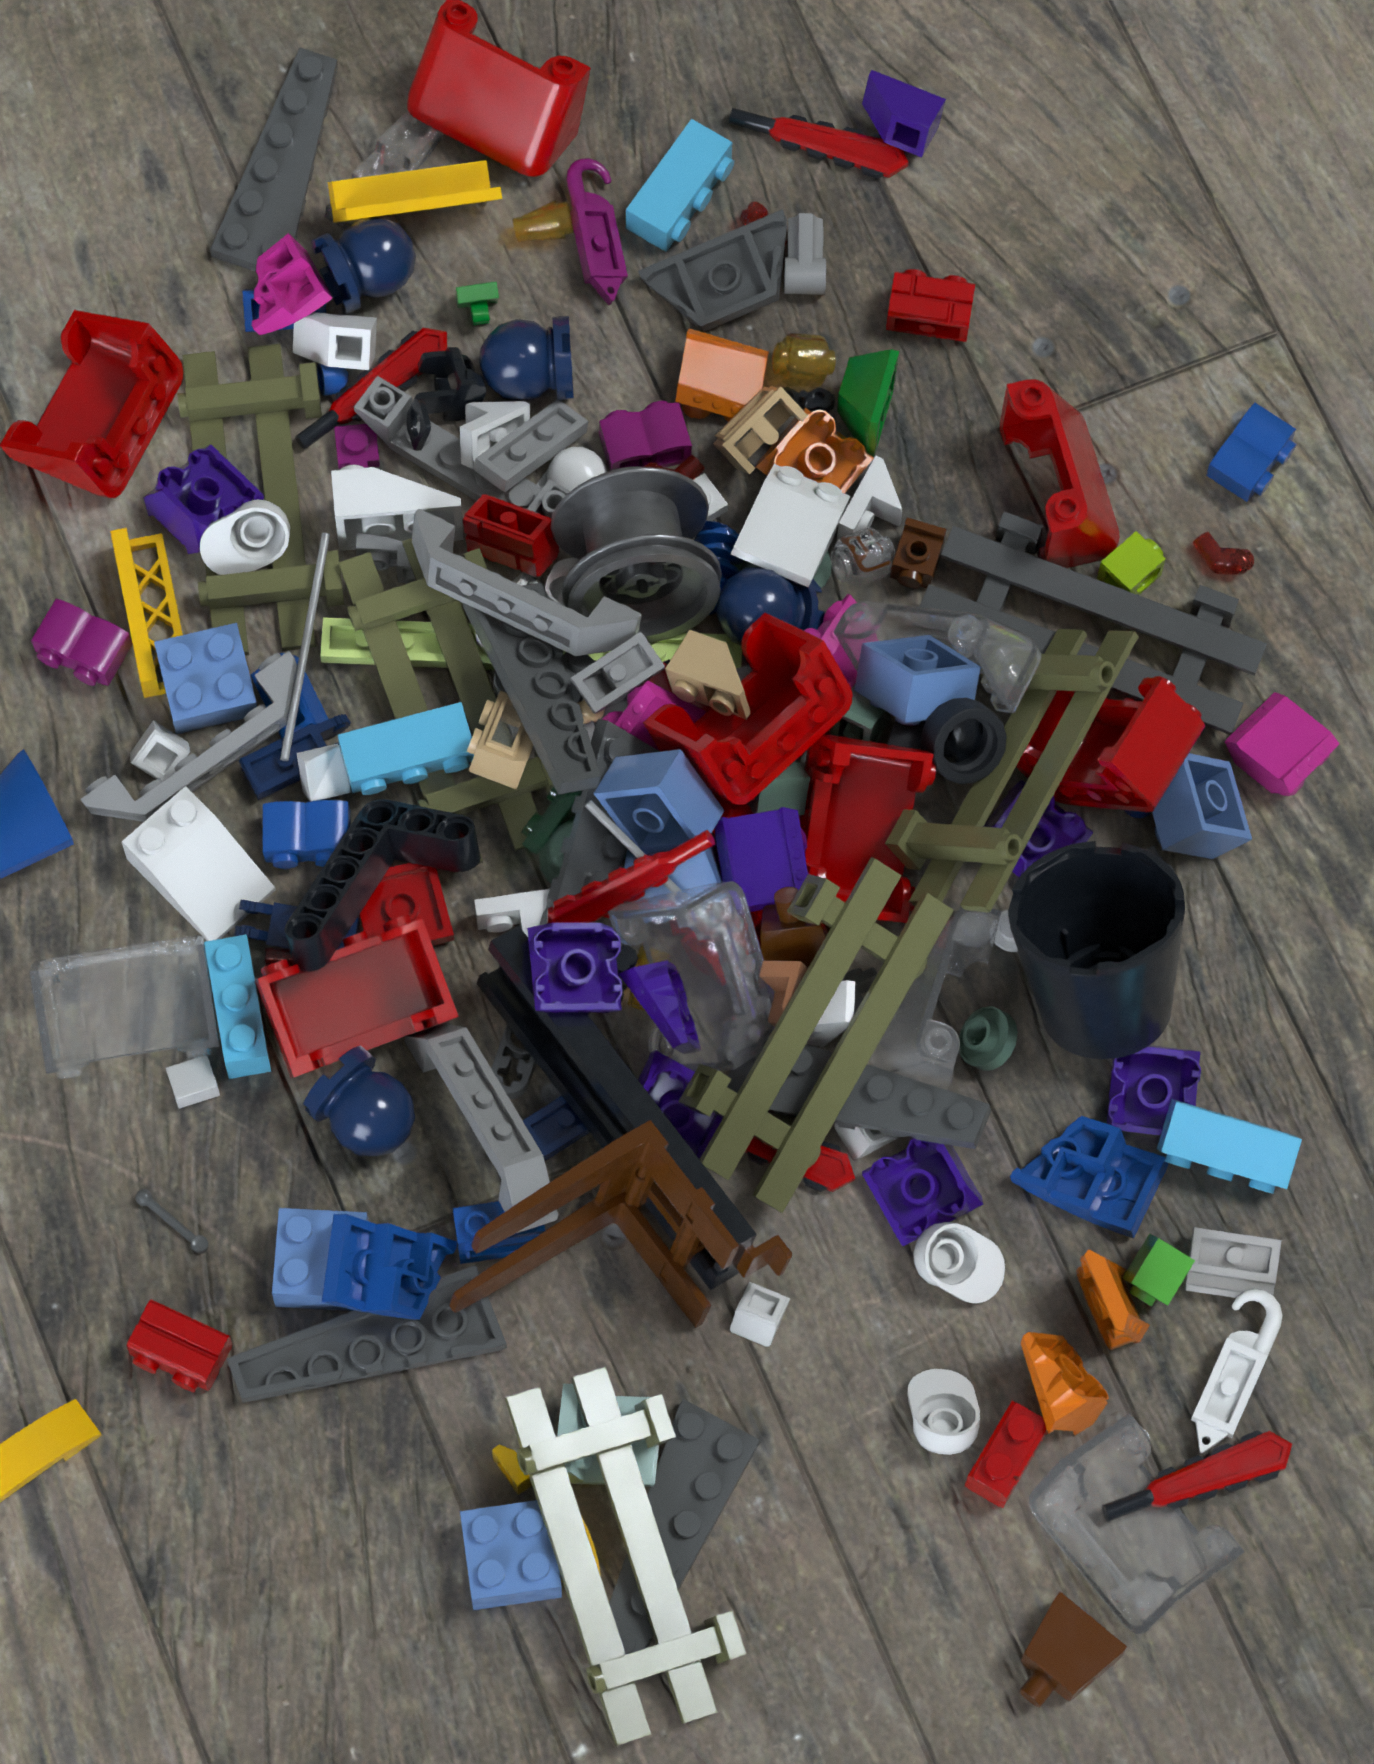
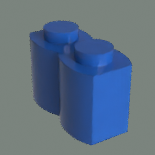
(1251, 453)
(303, 831)

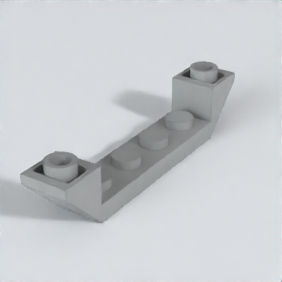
(385, 412)
(511, 603)
(276, 679)
(486, 1109)

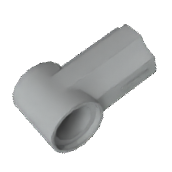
(805, 262)

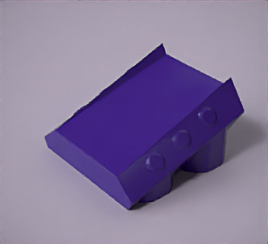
(198, 495)
(1052, 832)
(762, 853)
(575, 967)
(665, 1000)
(665, 1083)
(1146, 1084)
(921, 1188)

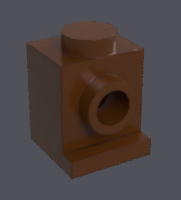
(923, 540)

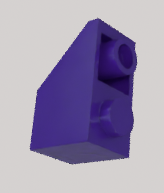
(902, 112)

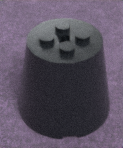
(1100, 945)

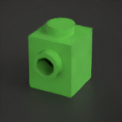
(1157, 1271)

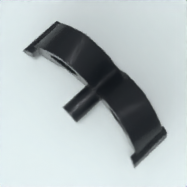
(814, 400)

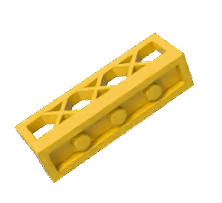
(411, 191)
(135, 606)

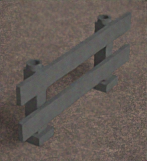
(1198, 636)

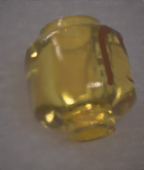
(803, 360)

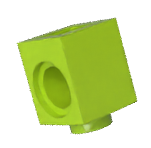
(1133, 564)

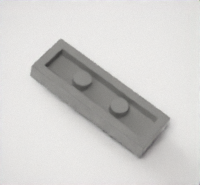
(530, 445)

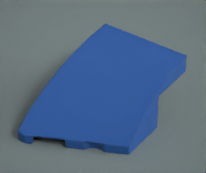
(28, 818)
(1095, 1176)
(382, 1267)

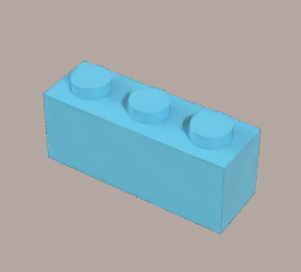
(680, 186)
(406, 749)
(237, 1006)
(1228, 1146)

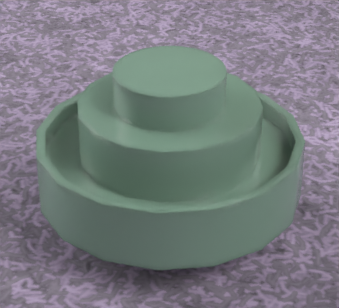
(988, 1038)

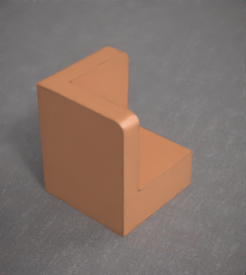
(784, 980)

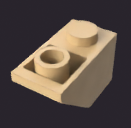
(706, 674)

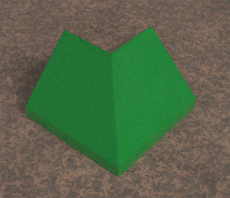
(867, 395)

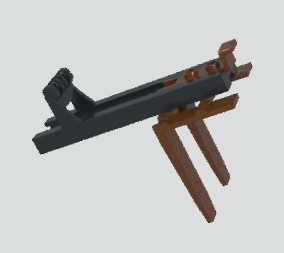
(638, 1162)

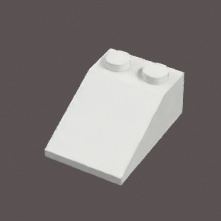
(385, 505)
(791, 524)
(196, 865)

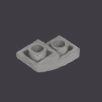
(385, 554)

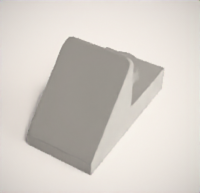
(617, 673)

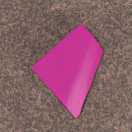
(287, 286)

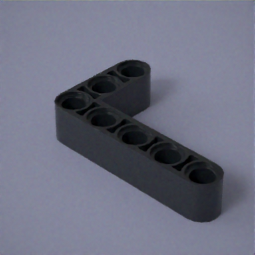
(375, 839)

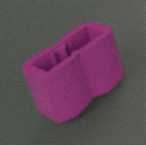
(645, 436)
(81, 642)

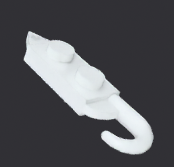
(1236, 1373)

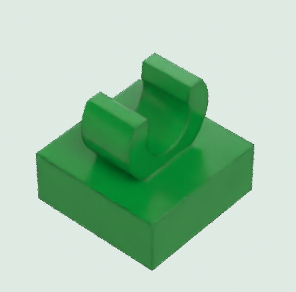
(477, 298)

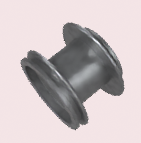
(638, 548)

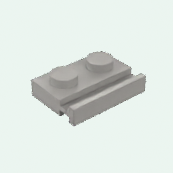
(1232, 1263)

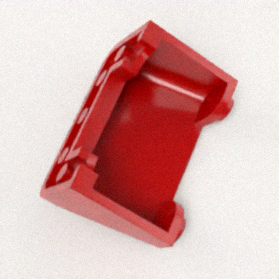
(495, 98)
(103, 407)
(1081, 513)
(853, 806)

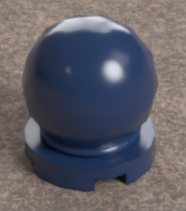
(368, 260)
(526, 360)
(763, 591)
(365, 1107)

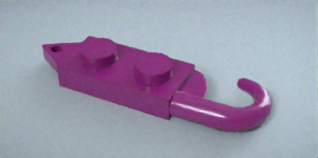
(596, 232)

